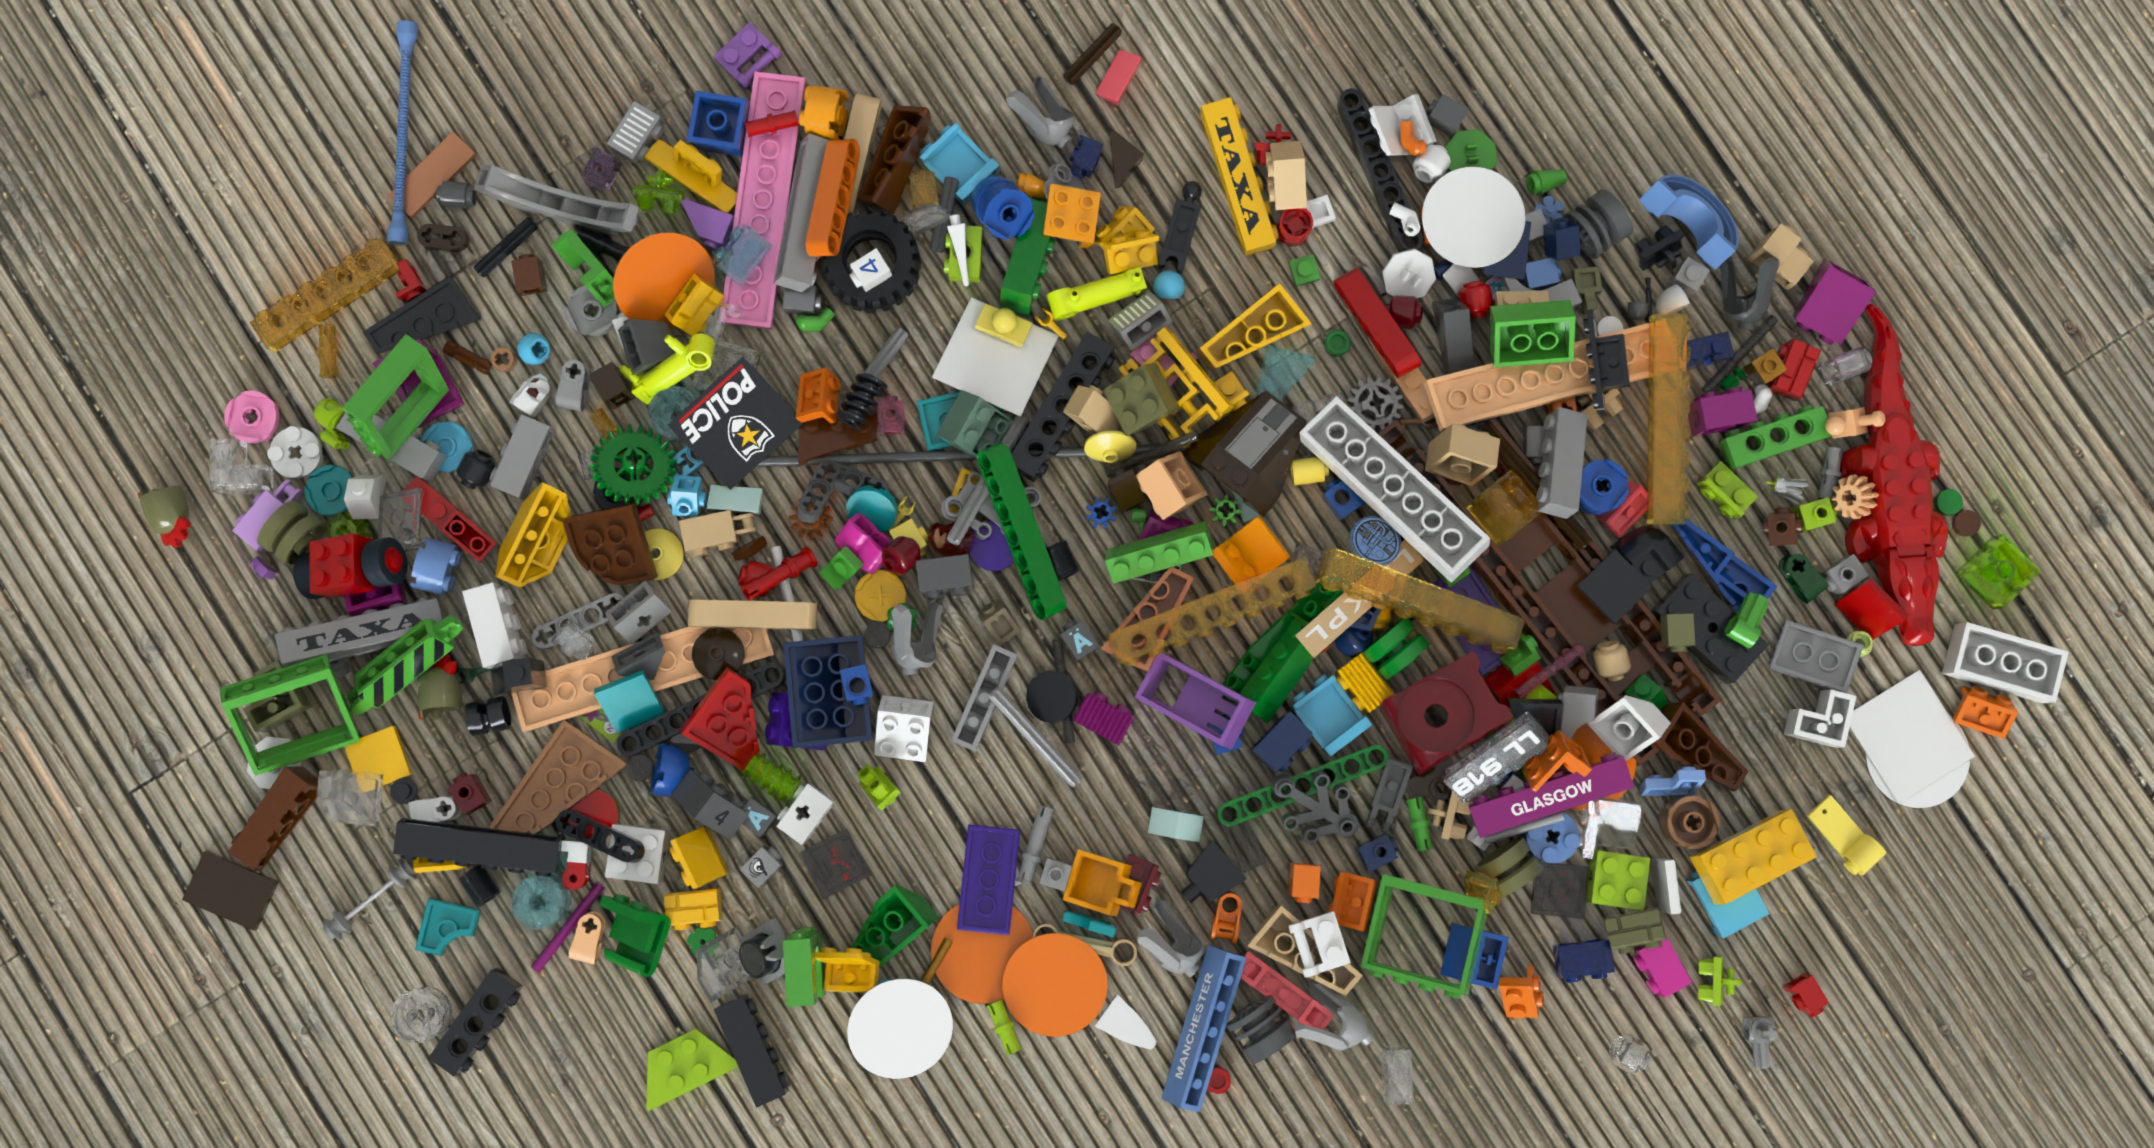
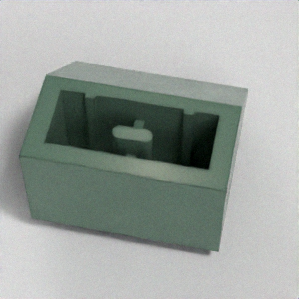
(973, 424)

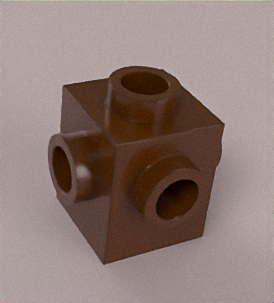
(1778, 536)

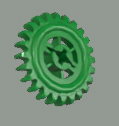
(638, 444)

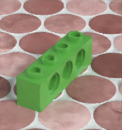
(1738, 454)

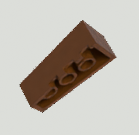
(275, 817)

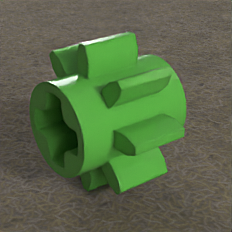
(1219, 515)

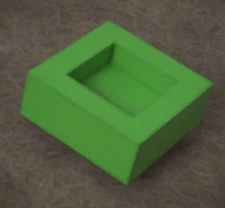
(1304, 270)

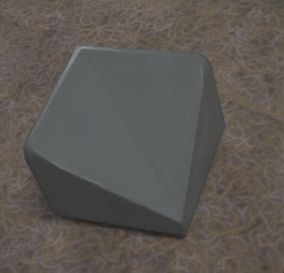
(685, 743)

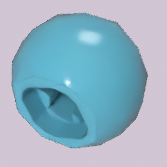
(1168, 285)
(533, 349)

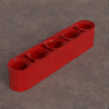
(1377, 323)

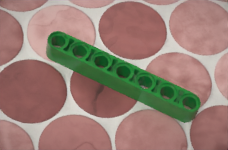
(1021, 530)
(1336, 767)

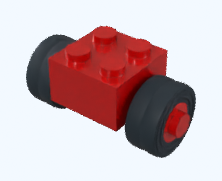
(349, 566)

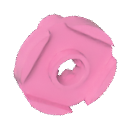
(244, 404)

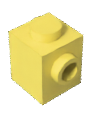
(910, 530)

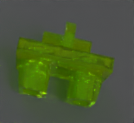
(646, 193)

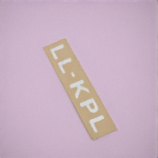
(1346, 611)

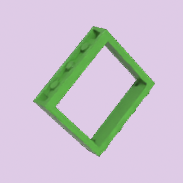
(379, 387)
(278, 682)
(1404, 976)

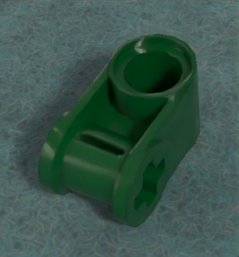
(1805, 580)

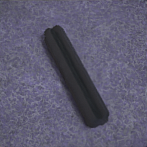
(505, 247)

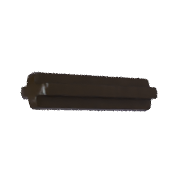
(1092, 54)

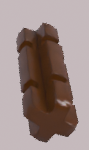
(467, 357)

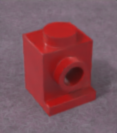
(1806, 994)

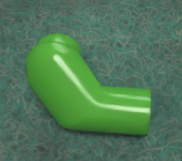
(814, 323)

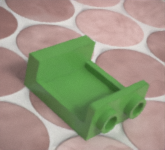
(575, 253)

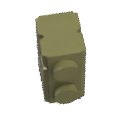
(1635, 930)

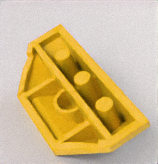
(534, 537)

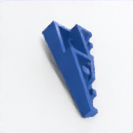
(1727, 571)

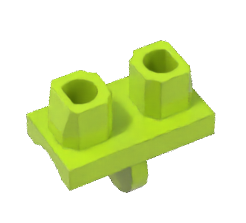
(878, 786)
(1714, 992)

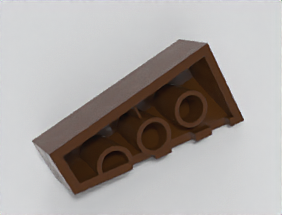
(895, 158)

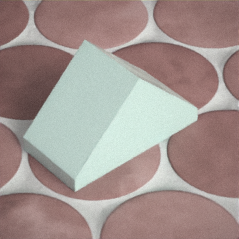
(1175, 824)

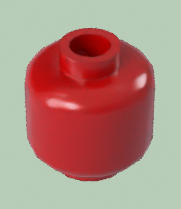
(1477, 298)
(752, 571)

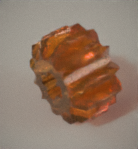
(808, 527)

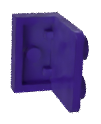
(779, 727)

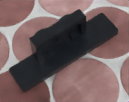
(1609, 362)

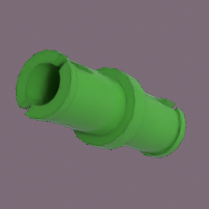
(1419, 824)

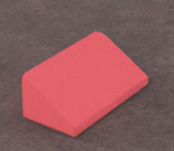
(1118, 76)
(1626, 514)

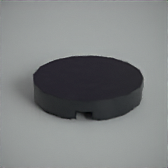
(1052, 696)

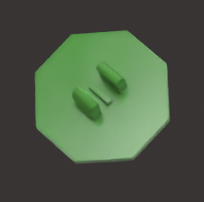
(1471, 149)

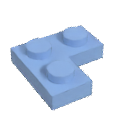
(1683, 783)

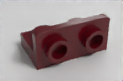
(1148, 875)

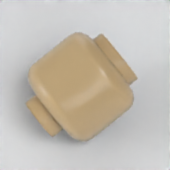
(1611, 660)

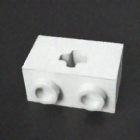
(819, 806)

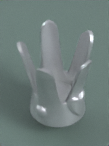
(1787, 488)

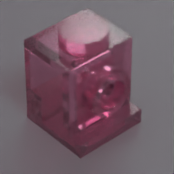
(893, 425)

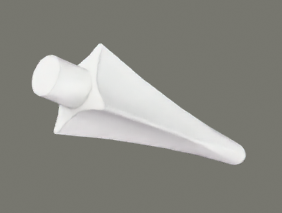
(958, 236)

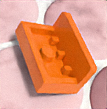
(1353, 900)
(1522, 995)

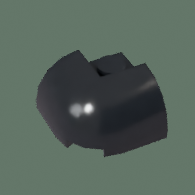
(1648, 551)

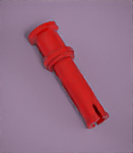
(789, 568)

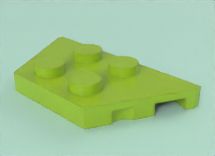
(684, 1066)

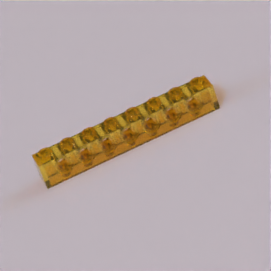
(1296, 572)

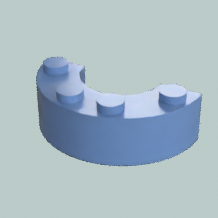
(1699, 211)

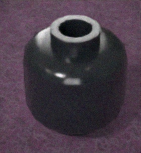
(475, 468)

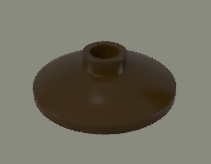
(731, 652)

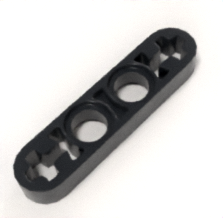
(601, 832)

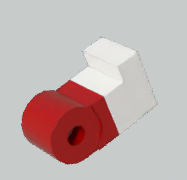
(578, 864)

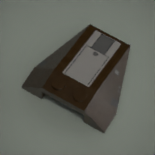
(1251, 450)

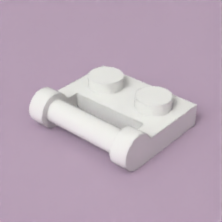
(1327, 940)

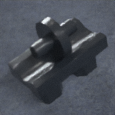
(1662, 252)

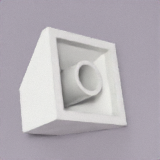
(1629, 726)

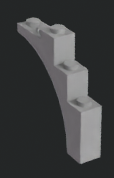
(563, 206)

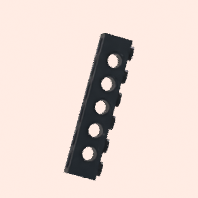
(1089, 349)

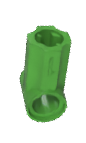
(1745, 625)

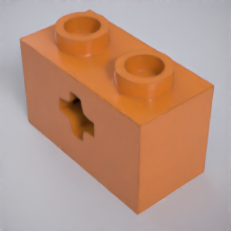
(1303, 882)

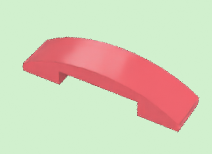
(1285, 993)

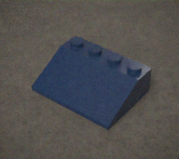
(817, 693)

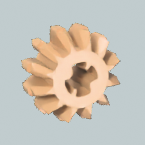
(1864, 496)

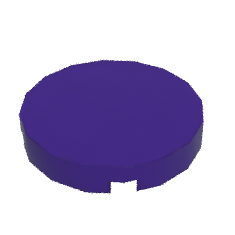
(993, 552)

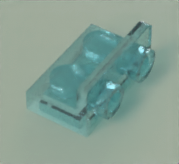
(741, 254)

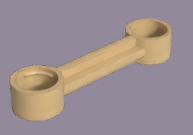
(1101, 947)

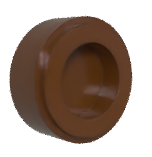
(1966, 523)

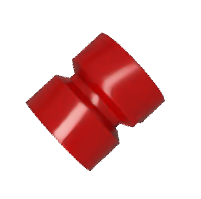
(1294, 226)

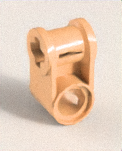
(588, 942)

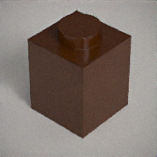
(529, 275)

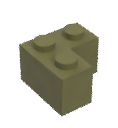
(276, 710)

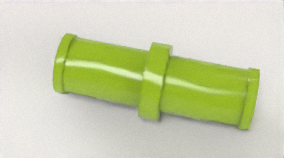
(1004, 1027)

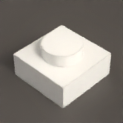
(1321, 211)

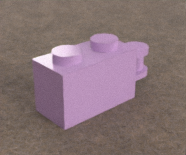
(264, 505)

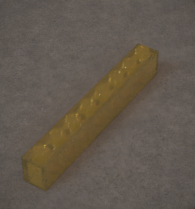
(1668, 419)
(1419, 600)

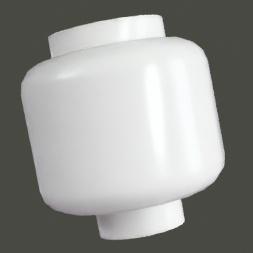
(1432, 164)

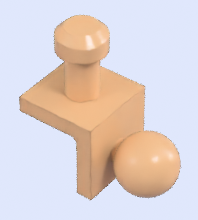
(1852, 422)

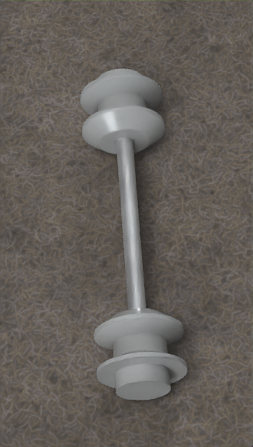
(342, 922)

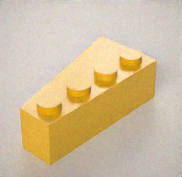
(1259, 325)

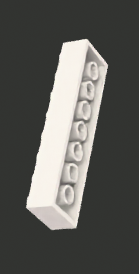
(1394, 489)

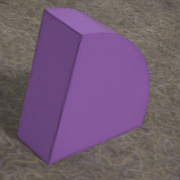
(263, 569)

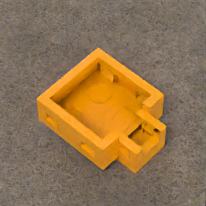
(1101, 884)

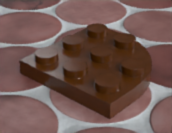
(611, 544)

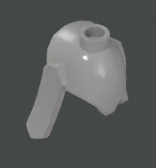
(1046, 130)
(913, 653)
(1180, 955)
(1354, 1023)

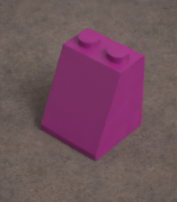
(1833, 302)

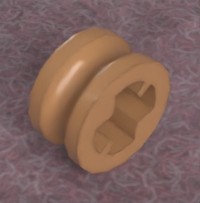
(503, 351)

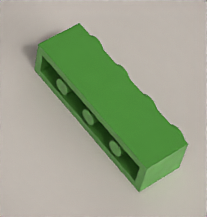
(1159, 552)

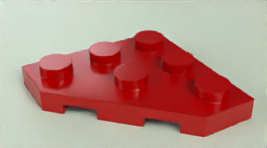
(726, 721)

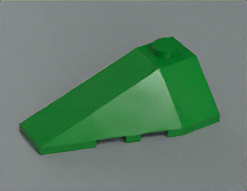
(894, 923)

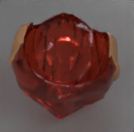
(938, 540)

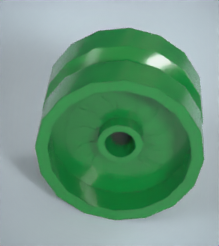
(1398, 650)

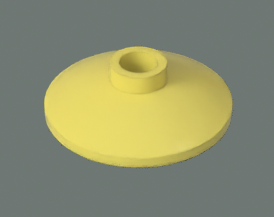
(1110, 446)
(670, 549)

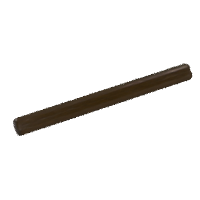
(1516, 462)

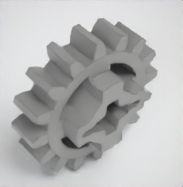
(1378, 419)

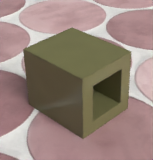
(1677, 631)

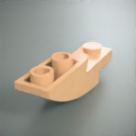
(1412, 389)

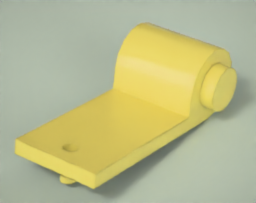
(1854, 846)

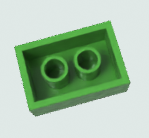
(1532, 333)

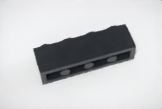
(751, 1050)

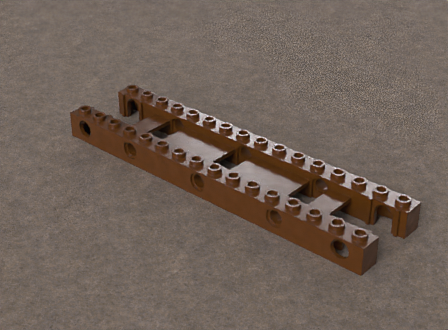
(1559, 612)

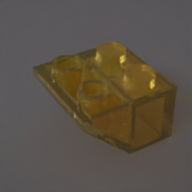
(1504, 507)

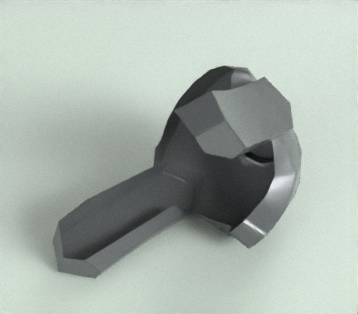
(1756, 302)

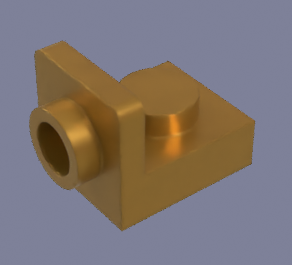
(1766, 366)

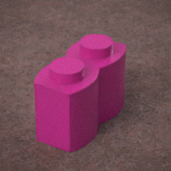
(864, 541)

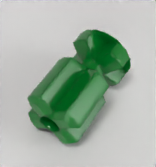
(1732, 381)

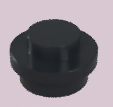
(403, 790)

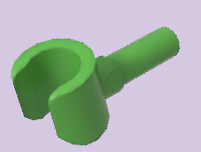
(1139, 515)

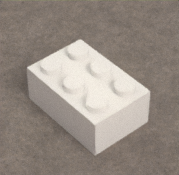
(494, 624)

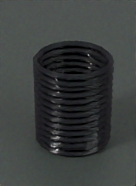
(1062, 560)
(479, 885)

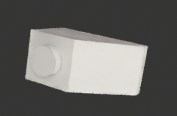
(363, 496)

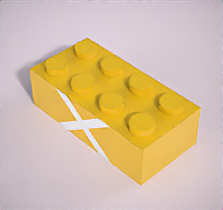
(1753, 857)

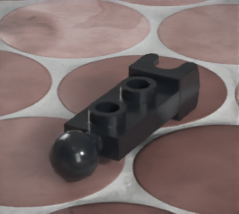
(1181, 227)

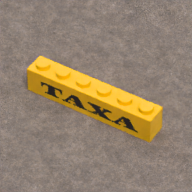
(1238, 176)

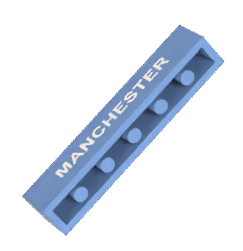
(1203, 1028)

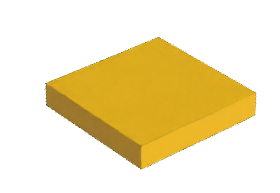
(380, 754)

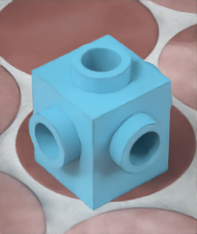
(686, 496)

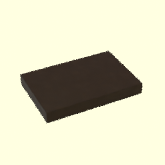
(230, 890)

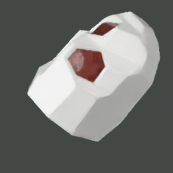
(532, 395)

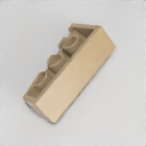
(1277, 943)

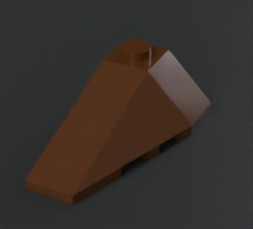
(1694, 745)

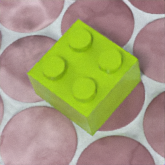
(1618, 880)

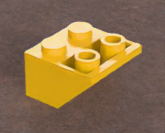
(698, 857)

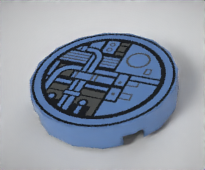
(1374, 540)

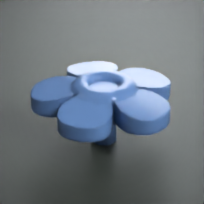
(1549, 210)

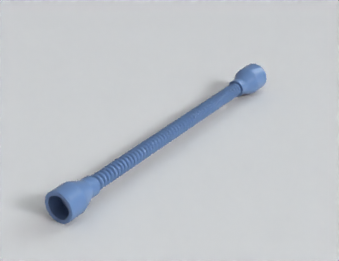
(406, 34)

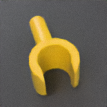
(1048, 321)

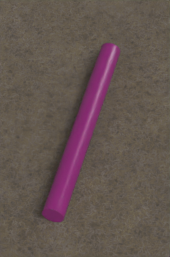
(567, 927)

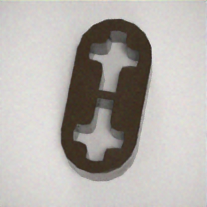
(444, 232)

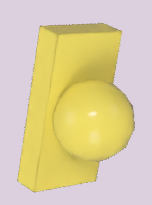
(1003, 325)

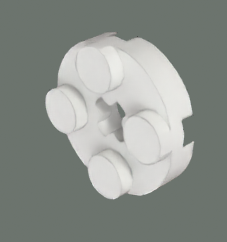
(281, 449)

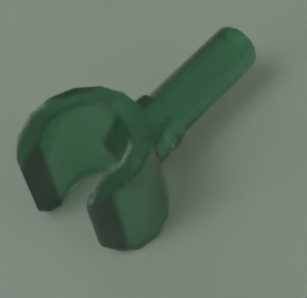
(471, 673)

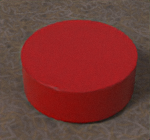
(1219, 1080)

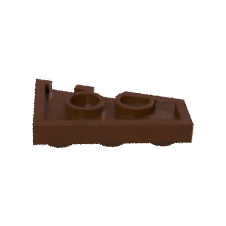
(822, 438)

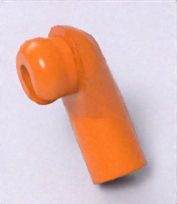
(1408, 141)

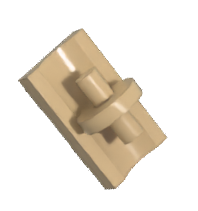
(1613, 407)
(1450, 828)

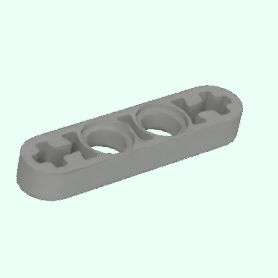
(578, 616)

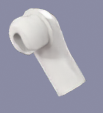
(1408, 219)
(1762, 398)

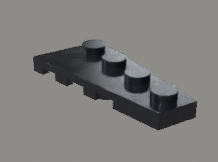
(427, 315)

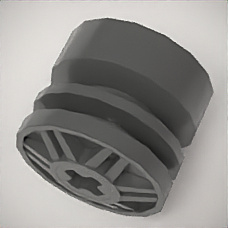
(1601, 223)
(1260, 1027)

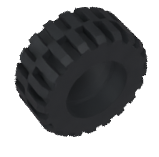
(904, 274)

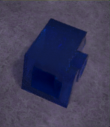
(1086, 157)

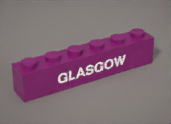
(1557, 794)

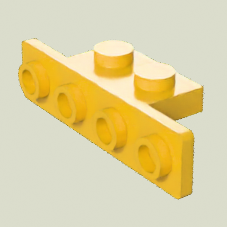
(693, 172)

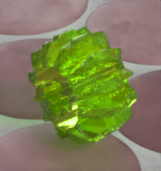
(346, 523)

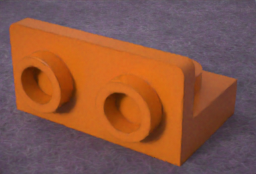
(818, 396)
(1985, 712)

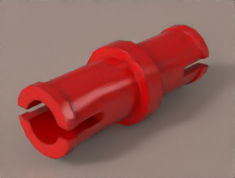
(771, 123)

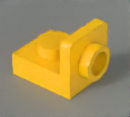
(1233, 390)

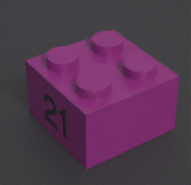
(1721, 412)

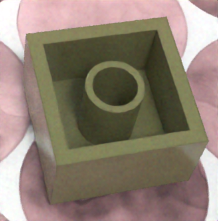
(1141, 399)

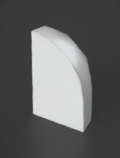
(1671, 301)

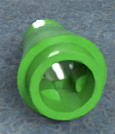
(1545, 180)

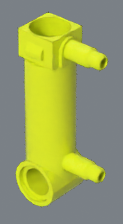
(1070, 301)
(685, 361)

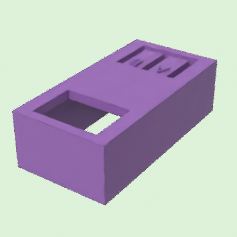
(1198, 702)

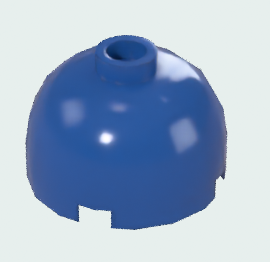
(669, 770)

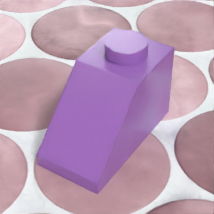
(710, 224)

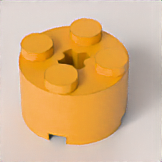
(825, 112)

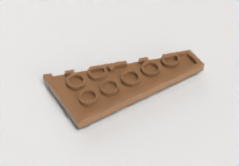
(560, 777)

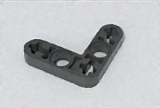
(835, 481)

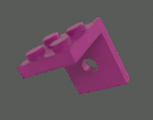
(451, 400)

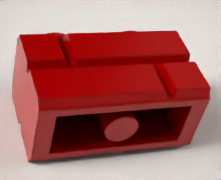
(1800, 363)

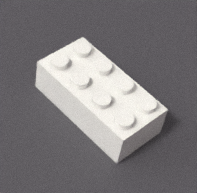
(2005, 662)

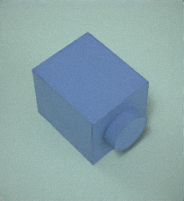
(1542, 274)

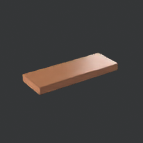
(437, 167)

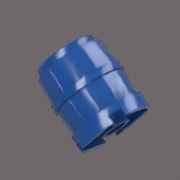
(1002, 207)
(1616, 484)

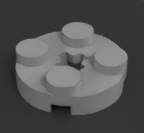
(589, 325)

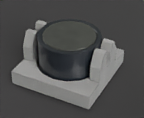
(763, 952)

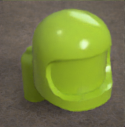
(328, 414)

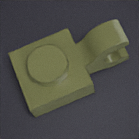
(1588, 284)

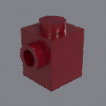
(469, 793)

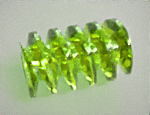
(771, 777)

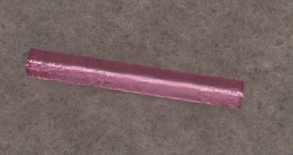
(1549, 671)

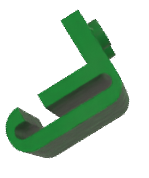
(639, 934)

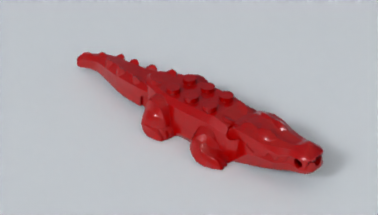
(1903, 529)

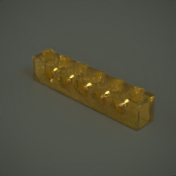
(341, 295)

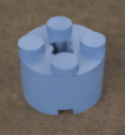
(435, 566)
(1563, 845)

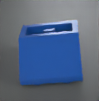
(1489, 957)

